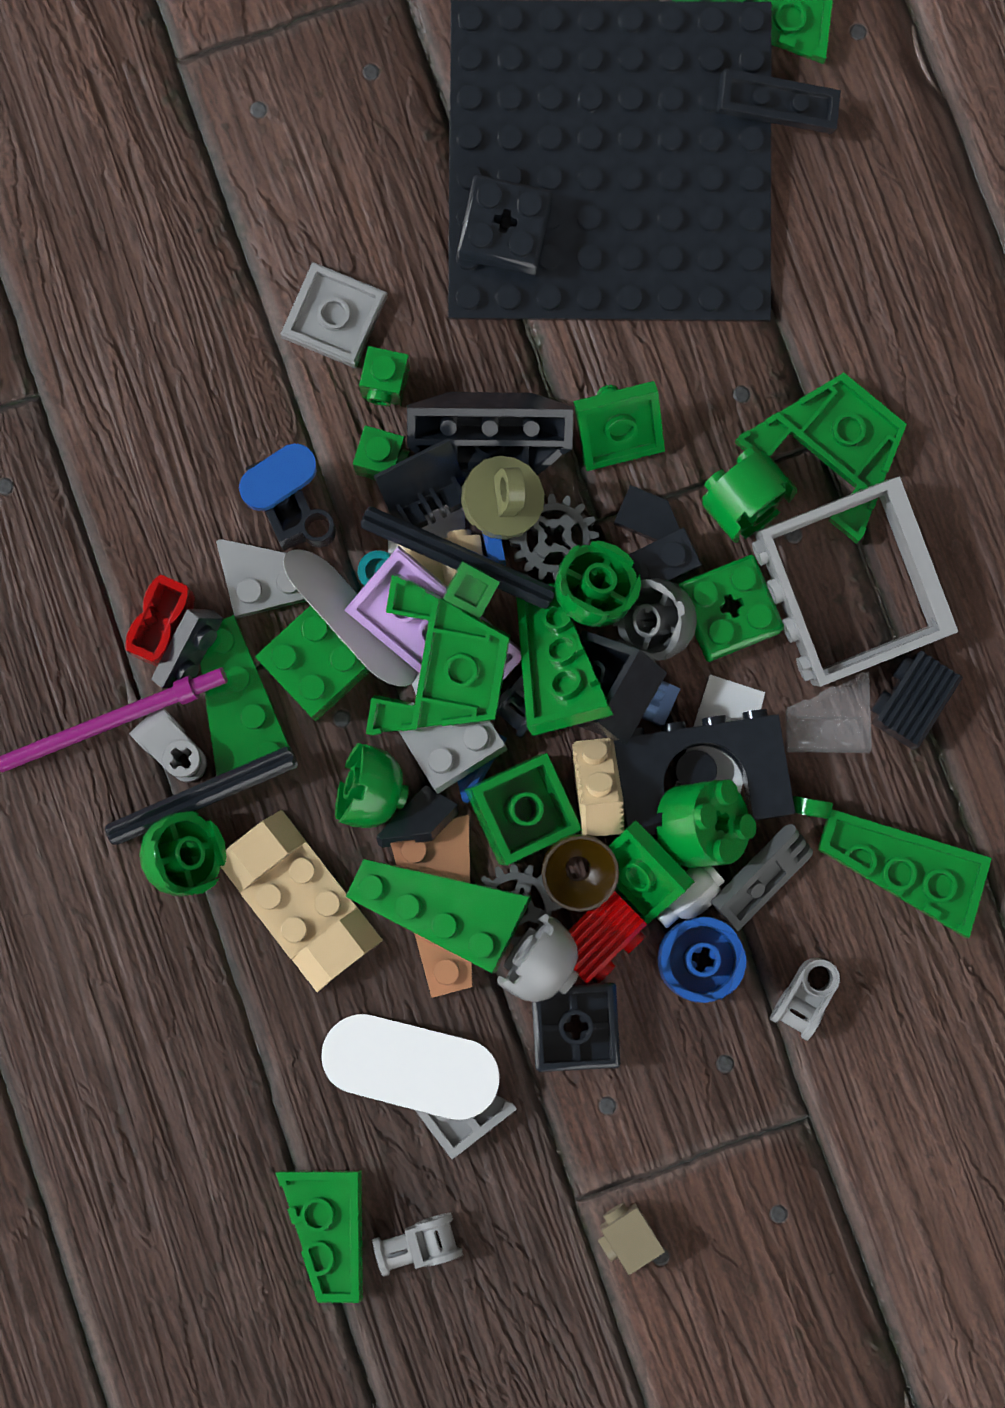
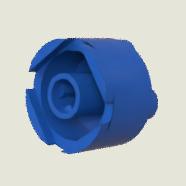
(723, 949)

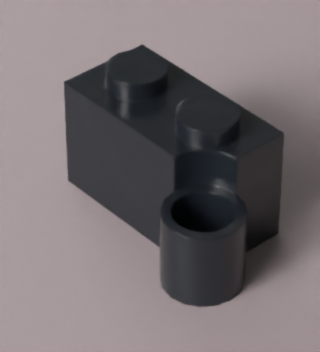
(292, 518)

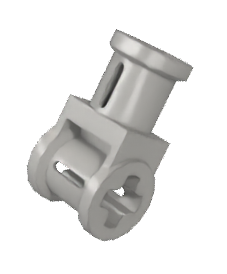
(421, 1245)

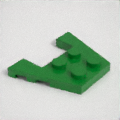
(844, 431)
(458, 668)

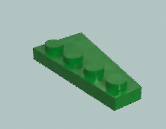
(556, 671)
(240, 711)

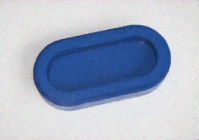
(278, 477)

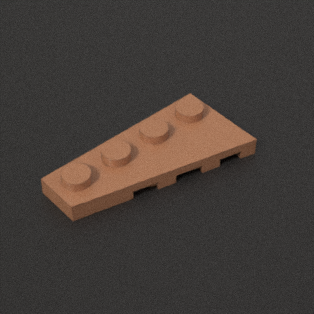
(448, 857)

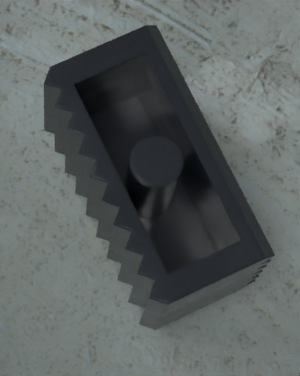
(915, 700)

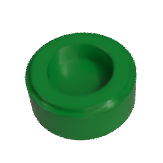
(812, 807)

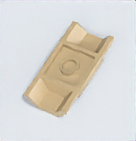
(299, 900)

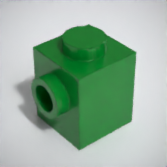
(384, 376)
(378, 452)

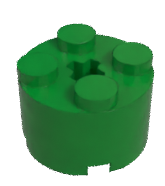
(747, 494)
(705, 824)

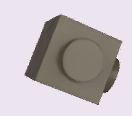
(628, 1238)

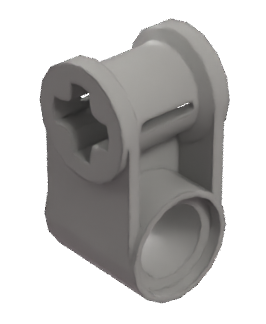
(166, 741)
(806, 999)

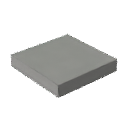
(334, 315)

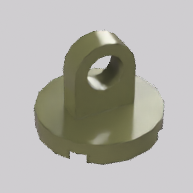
(502, 497)

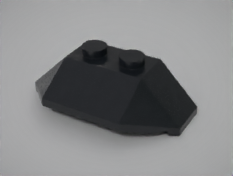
(492, 426)

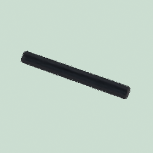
(453, 554)
(203, 794)

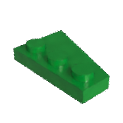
(329, 1227)

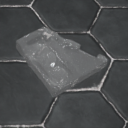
(833, 720)

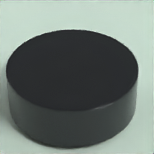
(695, 767)

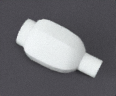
(695, 898)

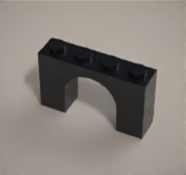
(751, 743)

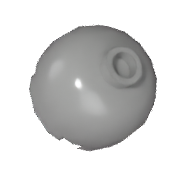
(541, 962)

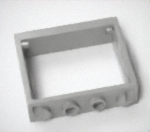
(917, 563)

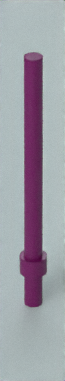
(183, 691)

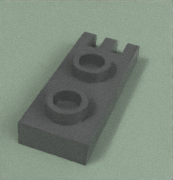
(762, 876)

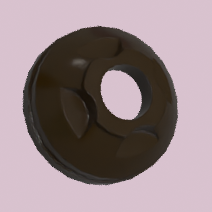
(585, 892)

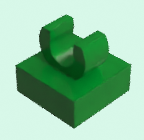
(471, 589)

